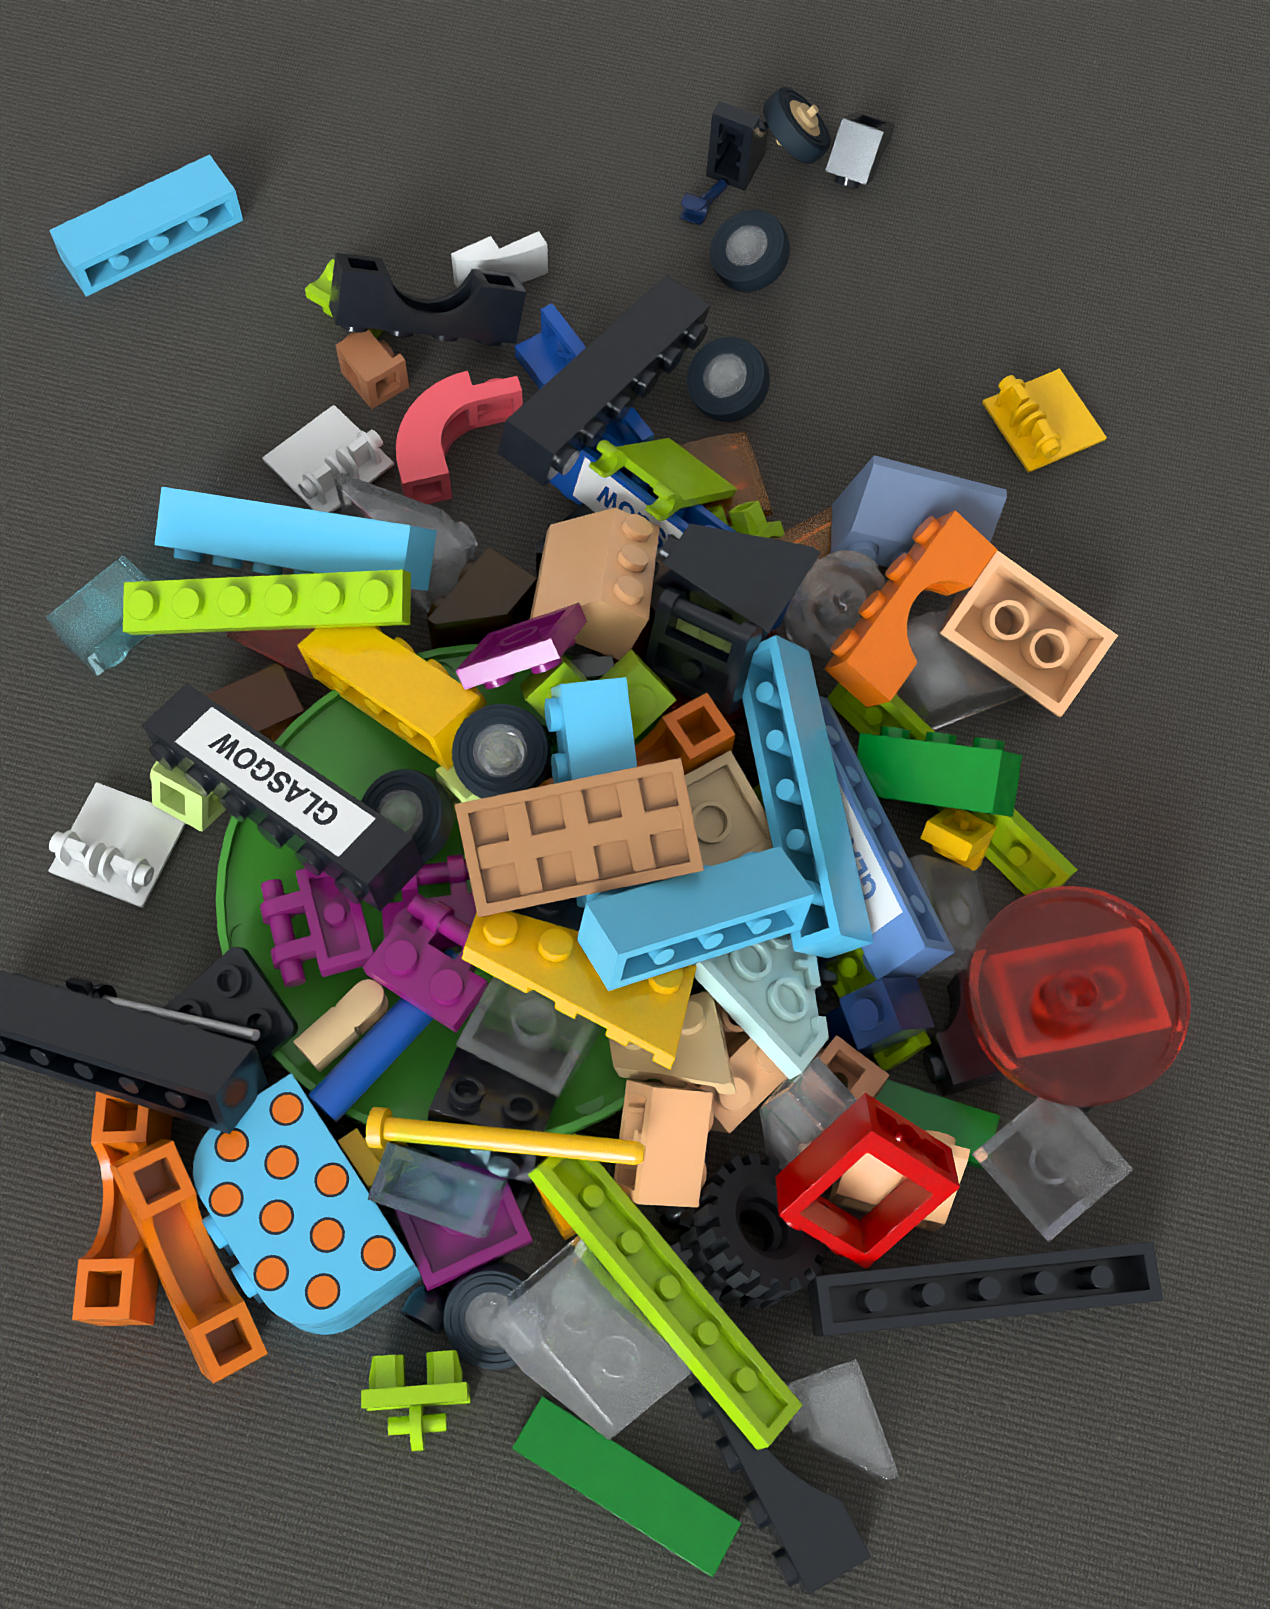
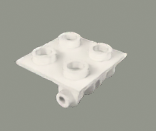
(322, 452)
(116, 845)

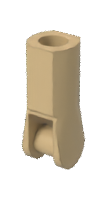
(343, 1024)

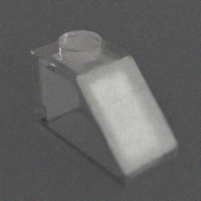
(842, 1420)

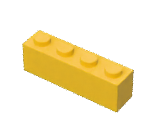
(393, 686)

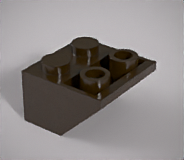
(487, 598)

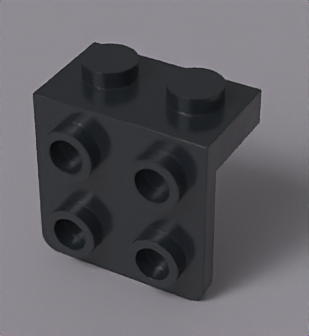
(239, 994)
(491, 1097)

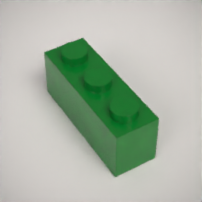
(940, 771)

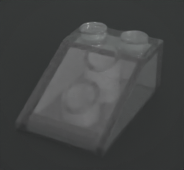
(453, 542)
(947, 680)
(586, 1341)

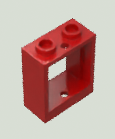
(892, 1139)

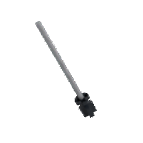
(107, 991)

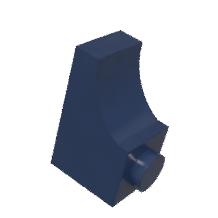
(880, 1015)

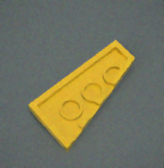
(552, 962)

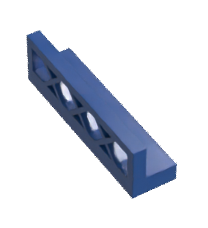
(556, 347)

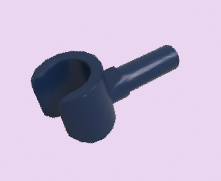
(696, 207)

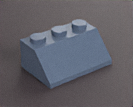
(894, 498)

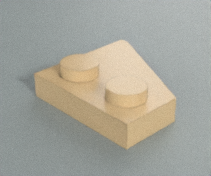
(699, 1056)

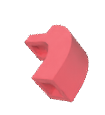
(438, 420)

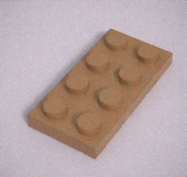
(579, 837)

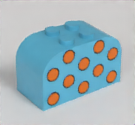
(298, 1216)

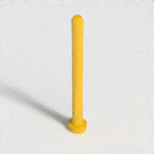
(383, 1128)

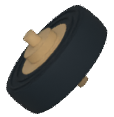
(796, 125)

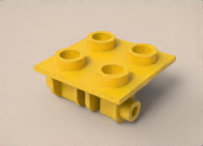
(1042, 419)

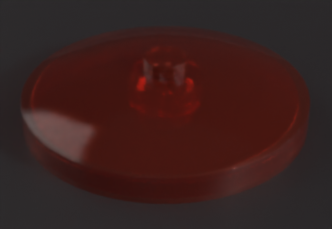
(1077, 996)

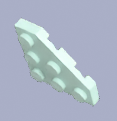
(771, 998)

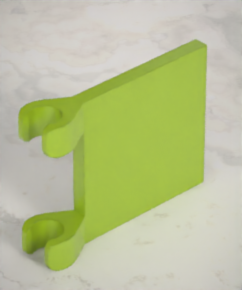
(669, 470)

